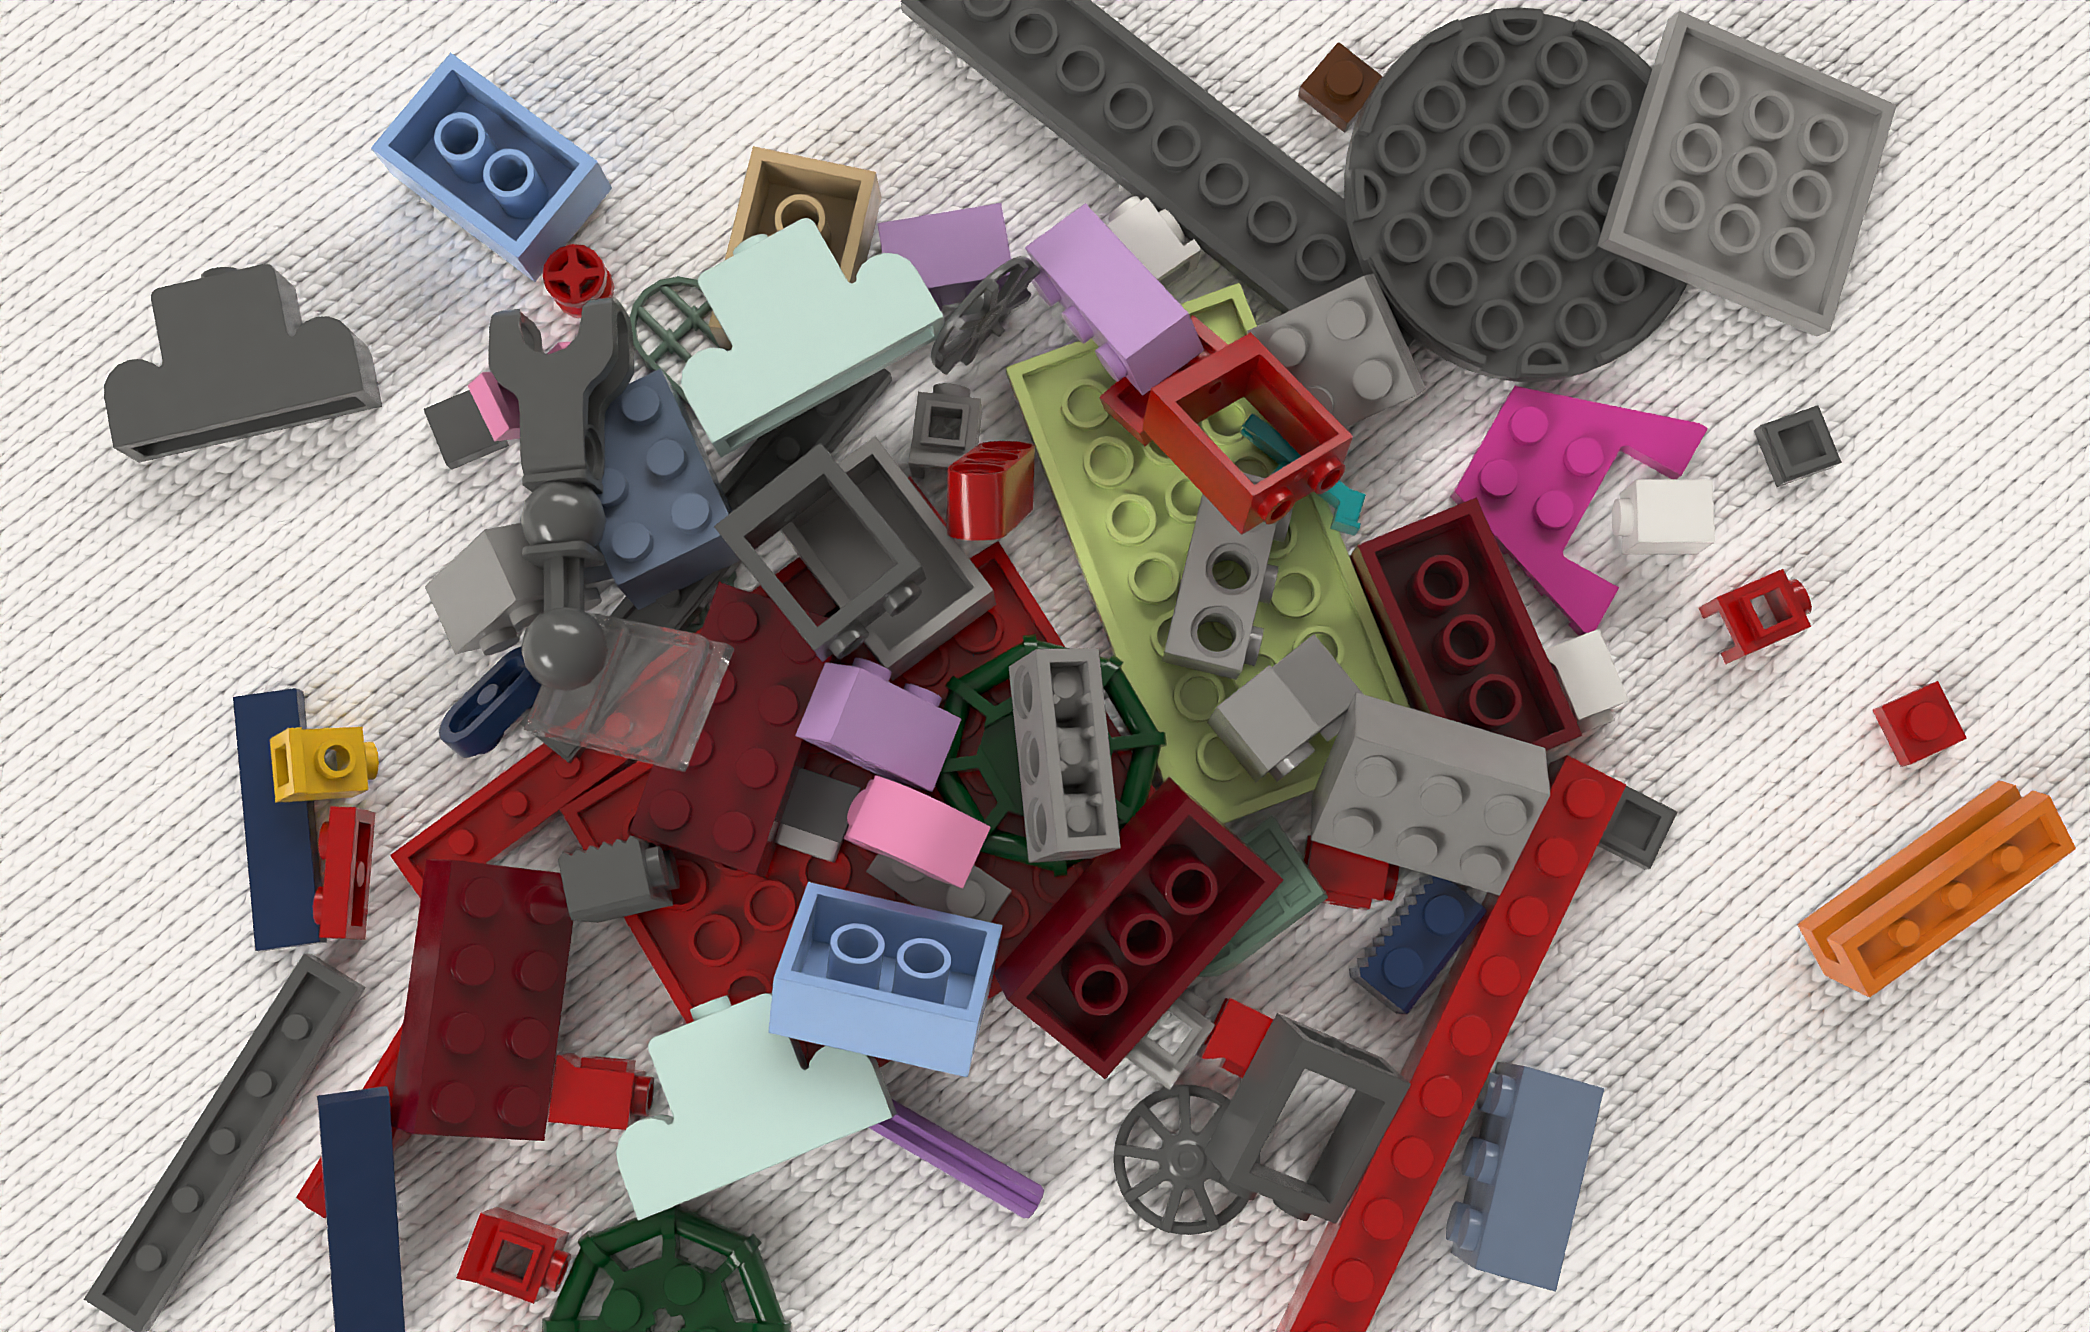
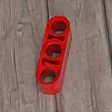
(990, 490)

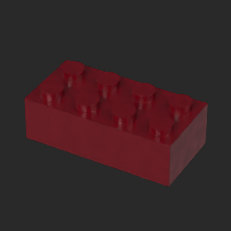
(1462, 628)
(748, 749)
(1136, 929)
(483, 1002)

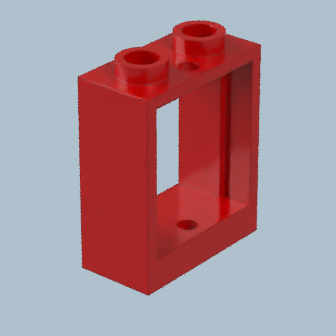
(1216, 382)

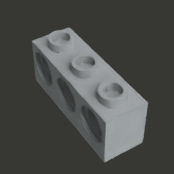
(1205, 601)
(1064, 755)

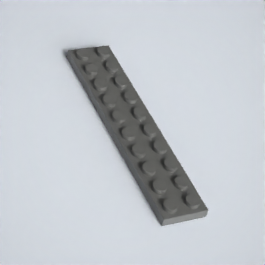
(1158, 138)

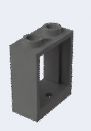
(785, 500)
(1264, 1093)

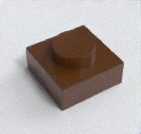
(1339, 86)

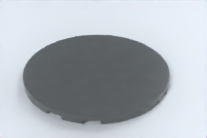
(1488, 190)

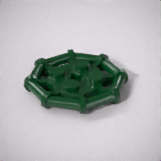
(999, 757)
(668, 1280)

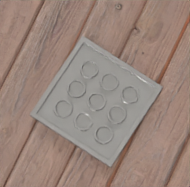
(1747, 174)

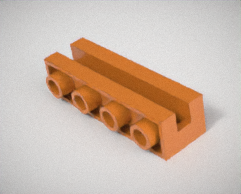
(1936, 887)

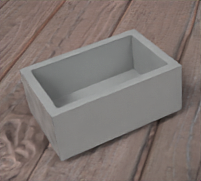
(849, 560)
(1429, 794)

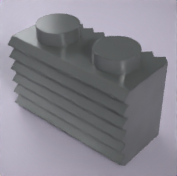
(617, 879)

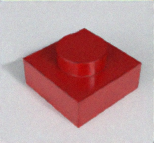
(1919, 724)

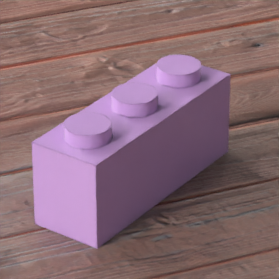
(1113, 301)

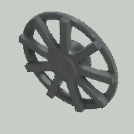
(983, 313)
(1179, 1159)

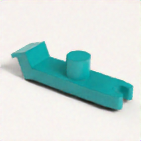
(1346, 501)

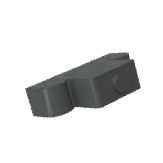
(235, 367)

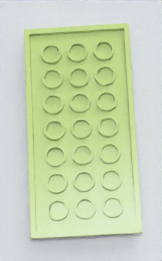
(1131, 534)

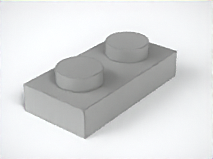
(978, 899)

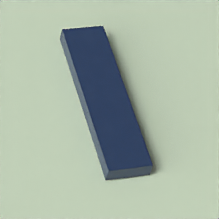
(277, 835)
(361, 1210)

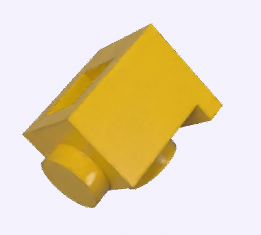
(302, 770)

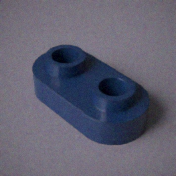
(490, 707)

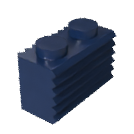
(1417, 943)

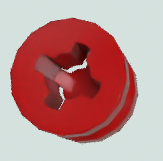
(572, 268)

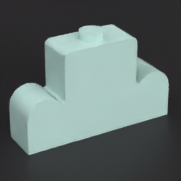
(799, 331)
(741, 1104)

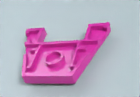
(1544, 469)

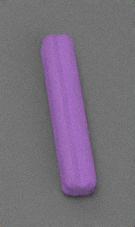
(961, 1160)

